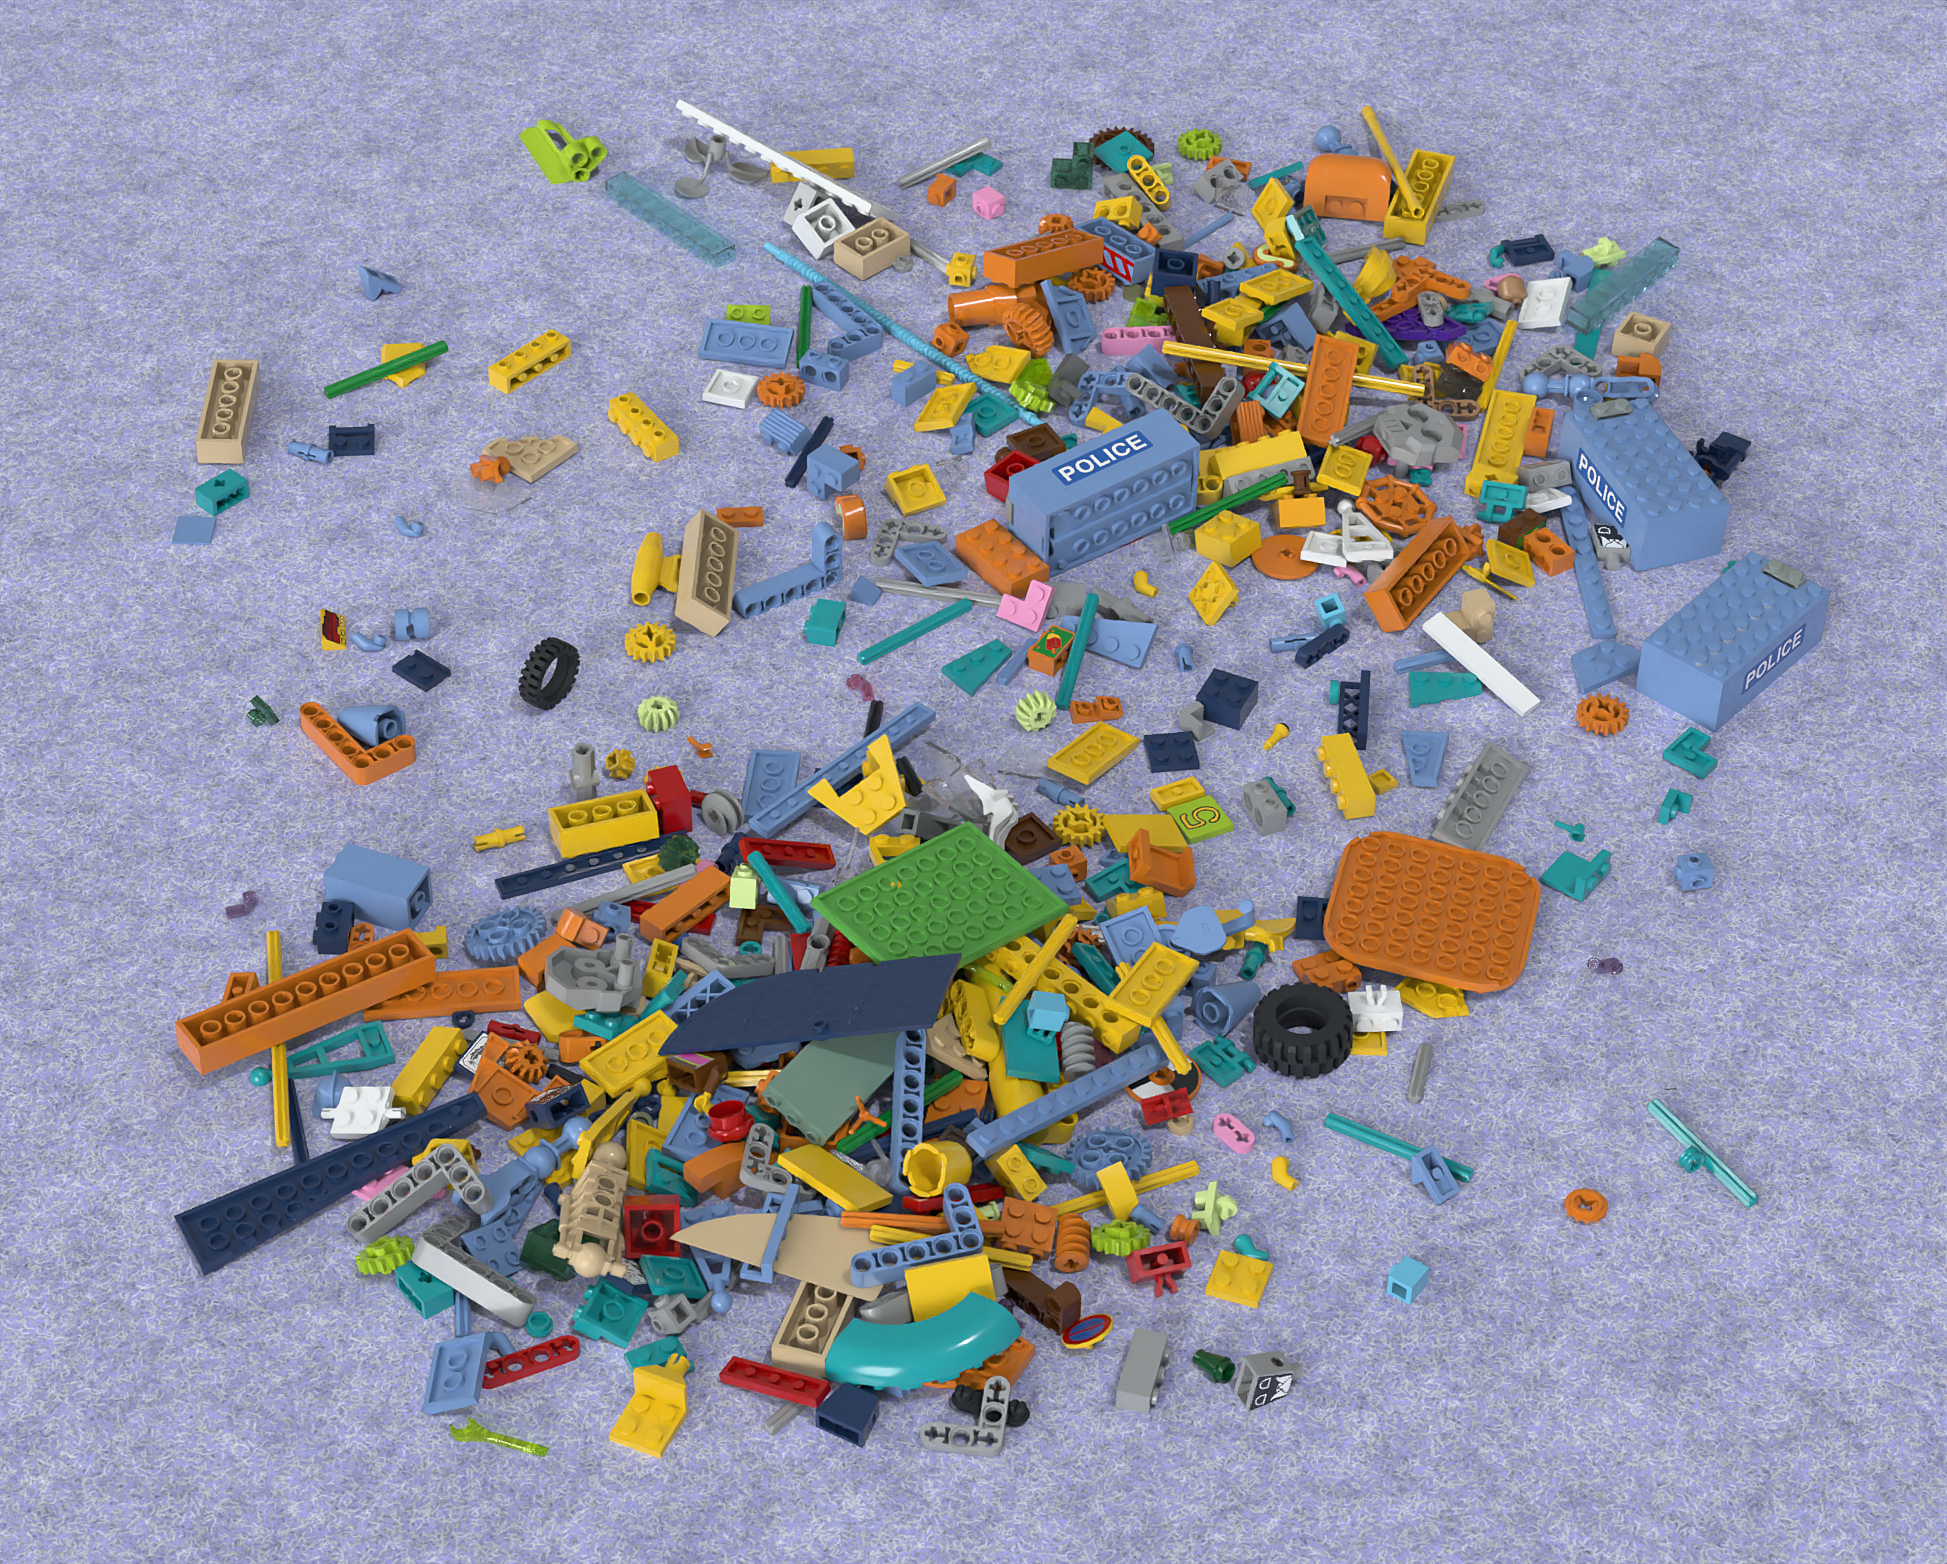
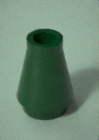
(1215, 1366)

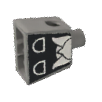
(1609, 546)
(1265, 1378)

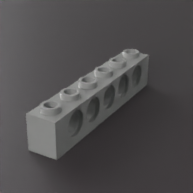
(1122, 186)

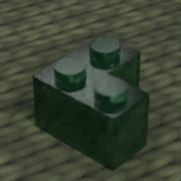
(1074, 172)

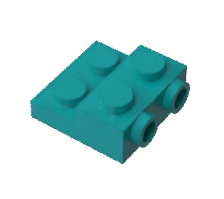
(609, 1313)

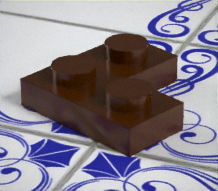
(755, 922)

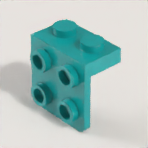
(1576, 875)

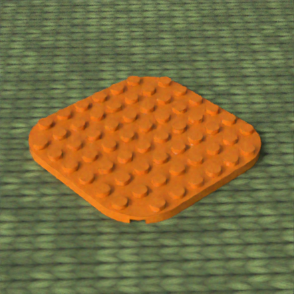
(1432, 911)

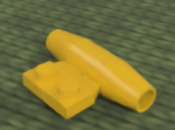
(653, 569)

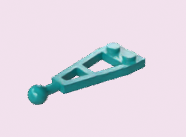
(372, 1041)

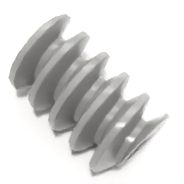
(1077, 1050)

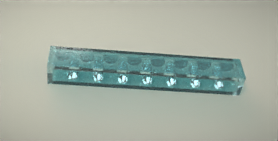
(670, 220)
(1622, 286)

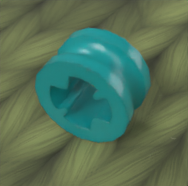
(750, 946)
(1691, 1159)

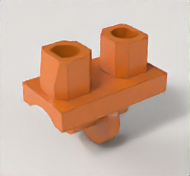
(1209, 268)
(490, 468)
(1473, 539)

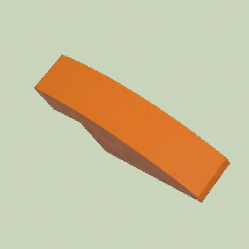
(720, 1169)

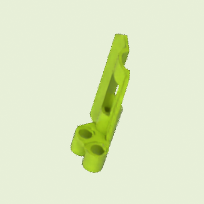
(571, 162)

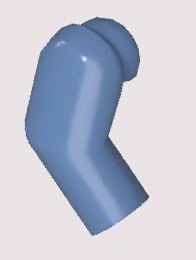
(413, 530)
(368, 644)
(500, 1342)

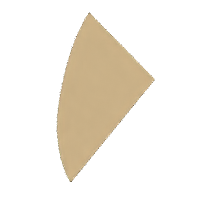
(813, 1251)

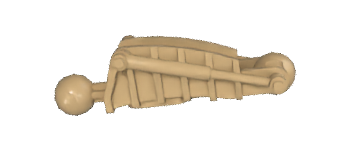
(597, 1211)

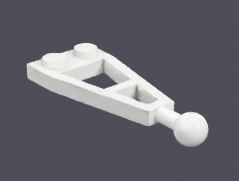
(1376, 550)

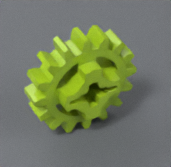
(1199, 144)
(1032, 396)
(1120, 1237)
(385, 1255)

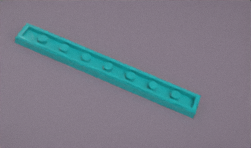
(1351, 302)
(1588, 344)

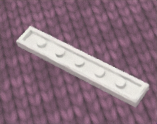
(1481, 664)

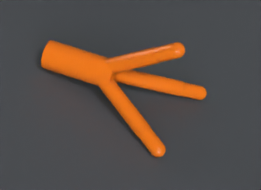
(864, 1115)

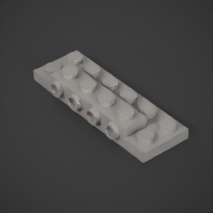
(1479, 799)

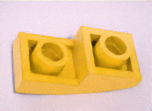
(1118, 1190)

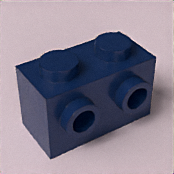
(334, 927)

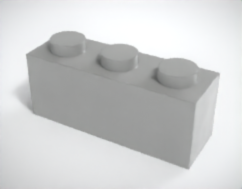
(1143, 1371)

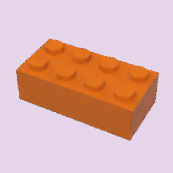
(1000, 558)

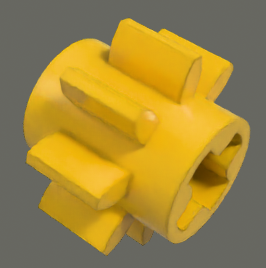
(620, 763)

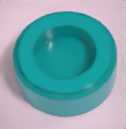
(1334, 691)

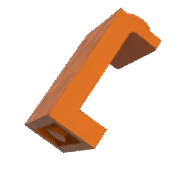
(1160, 867)

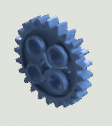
(506, 933)
(1106, 1148)

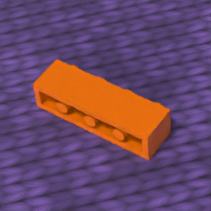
(686, 905)

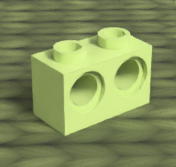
(744, 887)

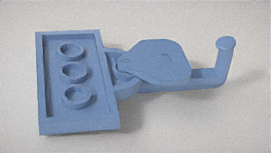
(1196, 932)

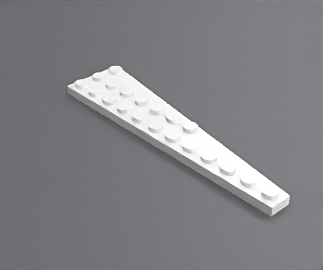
(788, 163)

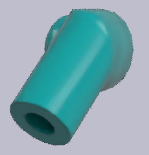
(1495, 260)
(1246, 1247)

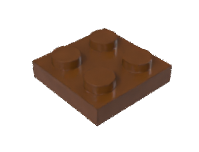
(1037, 442)
(1030, 839)

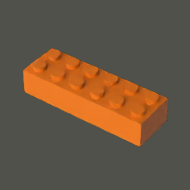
(1043, 257)
(1417, 574)

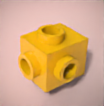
(962, 269)

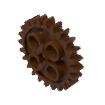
(1103, 137)

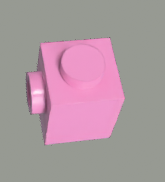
(988, 203)

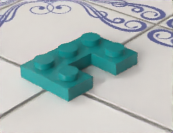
(1305, 225)

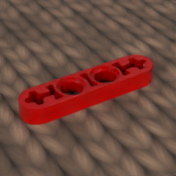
(530, 1365)

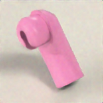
(1355, 575)

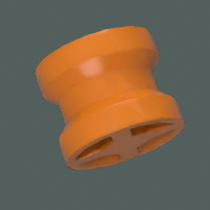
(1185, 1229)

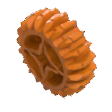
(1028, 330)

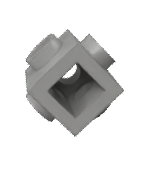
(672, 1314)

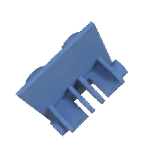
(494, 1248)

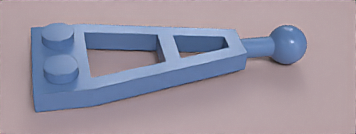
(721, 1300)

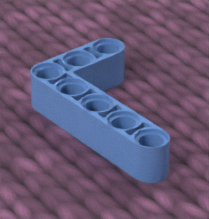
(862, 331)
(798, 582)
(927, 1249)

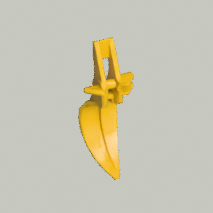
(1375, 276)

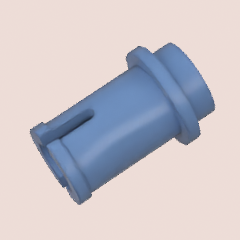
(1184, 654)
(1147, 1218)

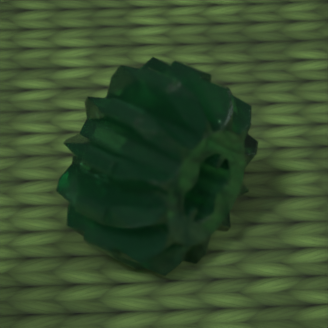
(678, 852)

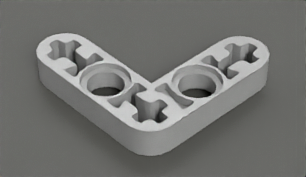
(1562, 357)
(901, 532)
(728, 966)
(764, 1172)
(984, 1431)

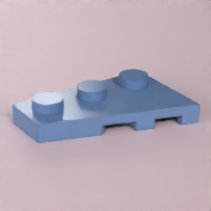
(1425, 755)

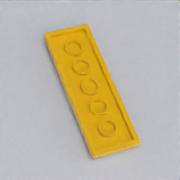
(1505, 430)

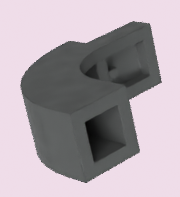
(1066, 379)
(928, 825)

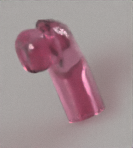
(865, 686)

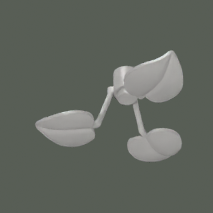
(715, 151)

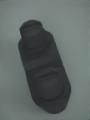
(970, 1401)

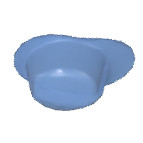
(329, 1093)

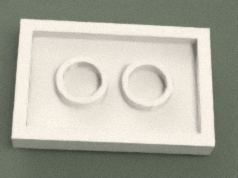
(1545, 303)

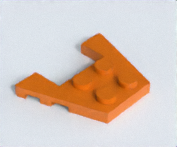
(501, 1090)
(1007, 1364)

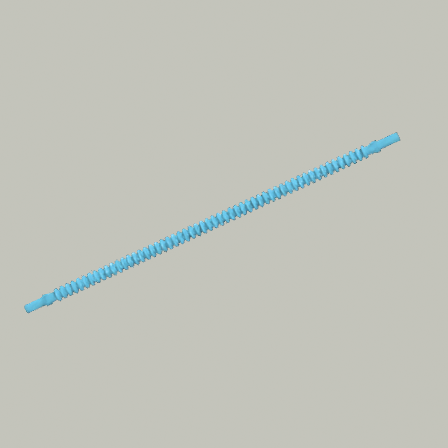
(904, 335)

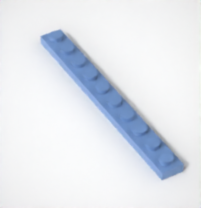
(1586, 567)
(839, 770)
(1067, 1100)

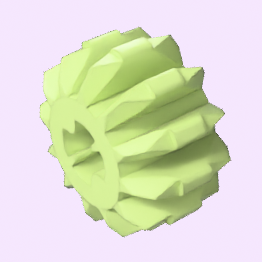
(1035, 711)
(658, 713)

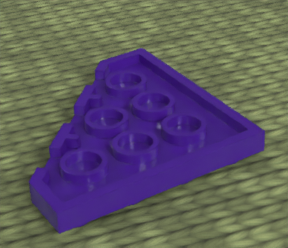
(1410, 326)

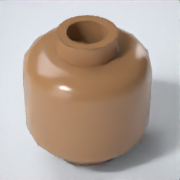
(1512, 290)

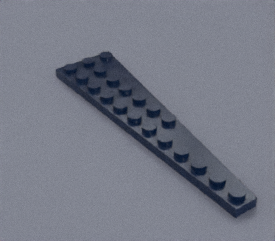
(265, 1208)

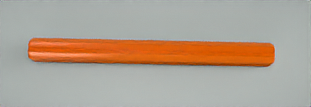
(914, 1222)

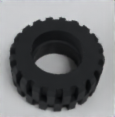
(1303, 1007)

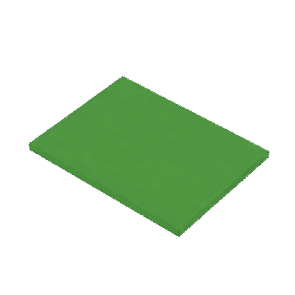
(952, 899)

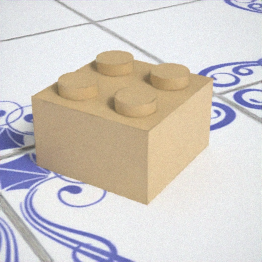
(1641, 334)

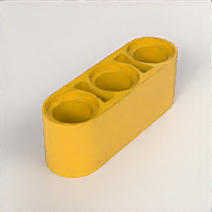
(1146, 174)

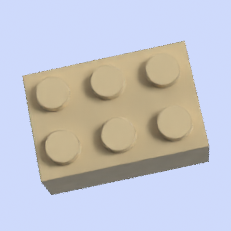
(871, 248)

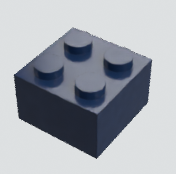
(1173, 269)
(1228, 698)

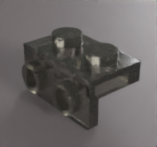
(1457, 384)

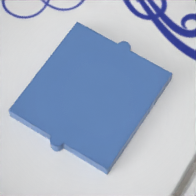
(194, 530)

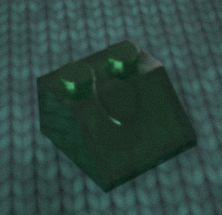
(539, 1255)

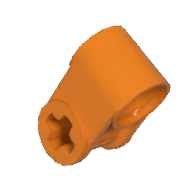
(577, 1044)

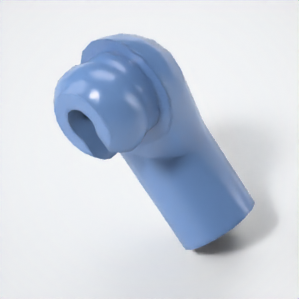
(1274, 1119)

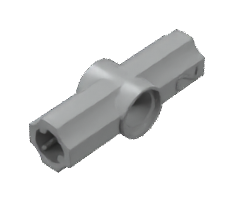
(1502, 308)
(1119, 609)
(584, 774)
(818, 945)

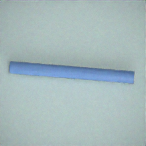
(1208, 230)

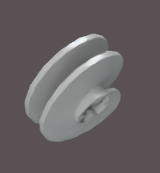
(722, 812)

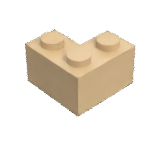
(1475, 616)

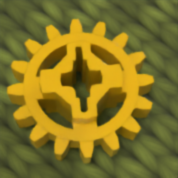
(650, 642)
(1079, 825)

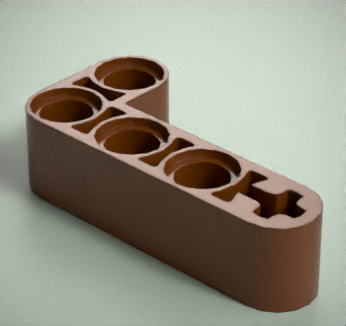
(1052, 1307)

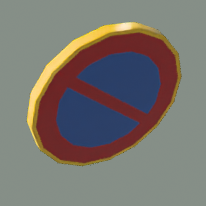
(1087, 1331)

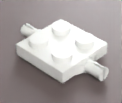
(362, 1112)

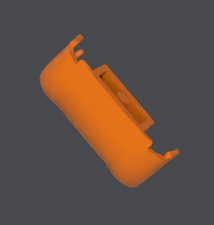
(1348, 186)

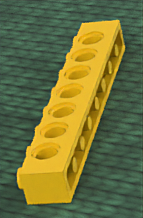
(1082, 997)

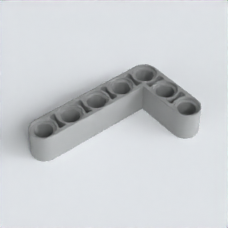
(1183, 409)
(420, 1191)
(441, 1256)
(896, 1306)

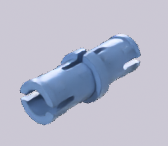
(310, 452)
(1290, 642)
(1058, 793)

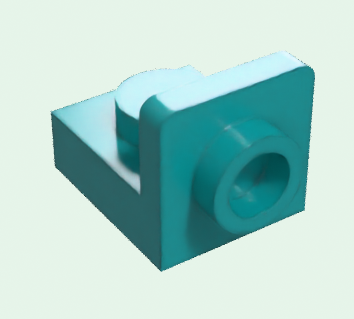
(1673, 803)

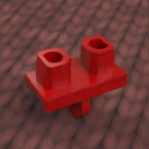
(1166, 1106)

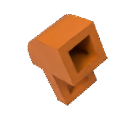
(1641, 366)
(581, 929)

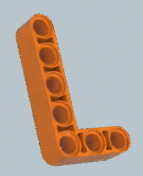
(359, 765)

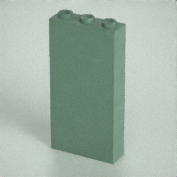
(822, 1080)

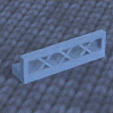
(697, 996)
(789, 1207)

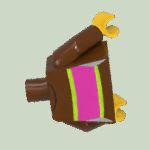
(697, 1073)

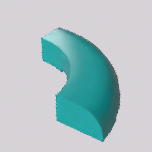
(923, 1349)

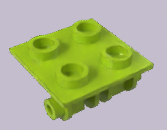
(749, 313)

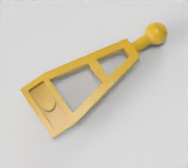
(884, 845)
(607, 1125)

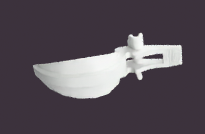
(998, 808)

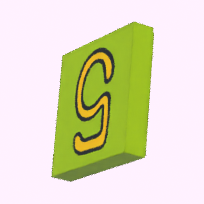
(1200, 819)

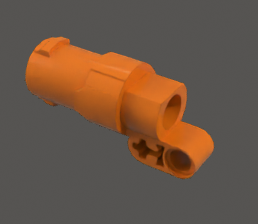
(990, 304)

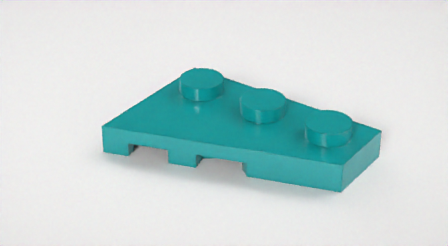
(977, 666)
(1438, 686)

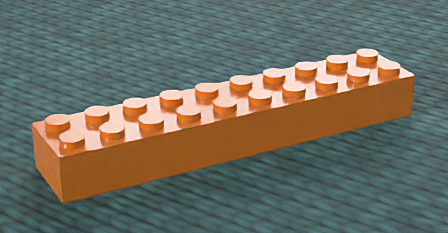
(305, 1001)

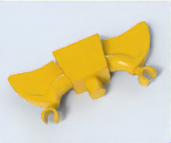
(1264, 931)

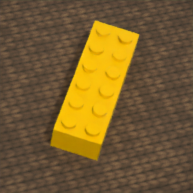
(1430, 179)

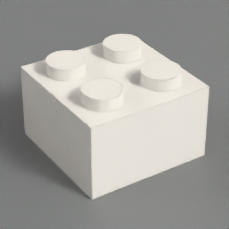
(821, 227)

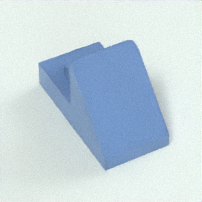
(375, 281)
(1433, 1172)

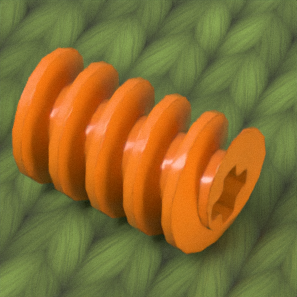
(1072, 1243)

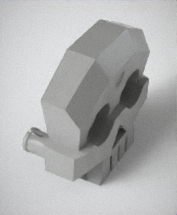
(1418, 436)
(595, 978)

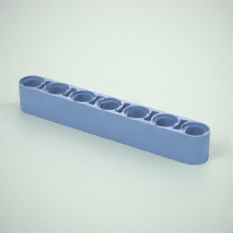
(907, 1098)

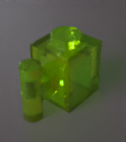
(1144, 314)

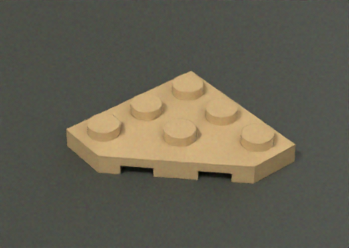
(532, 456)
(945, 1045)

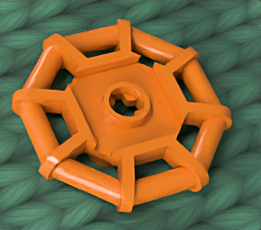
(1395, 505)

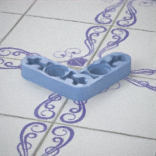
(1098, 385)

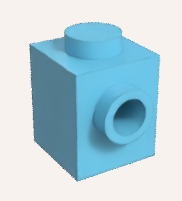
(1330, 611)
(1047, 1011)
(1407, 1279)

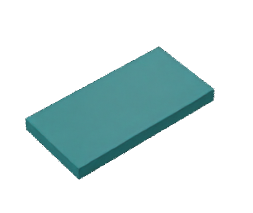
(1025, 1055)

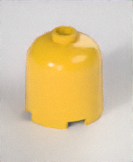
(935, 1166)

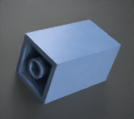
(381, 886)

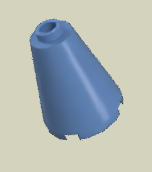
(373, 722)
(1224, 1003)

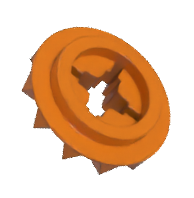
(1589, 1198)

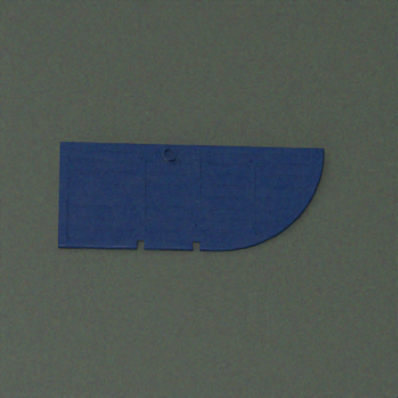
(820, 1005)

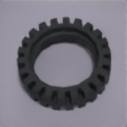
(537, 666)

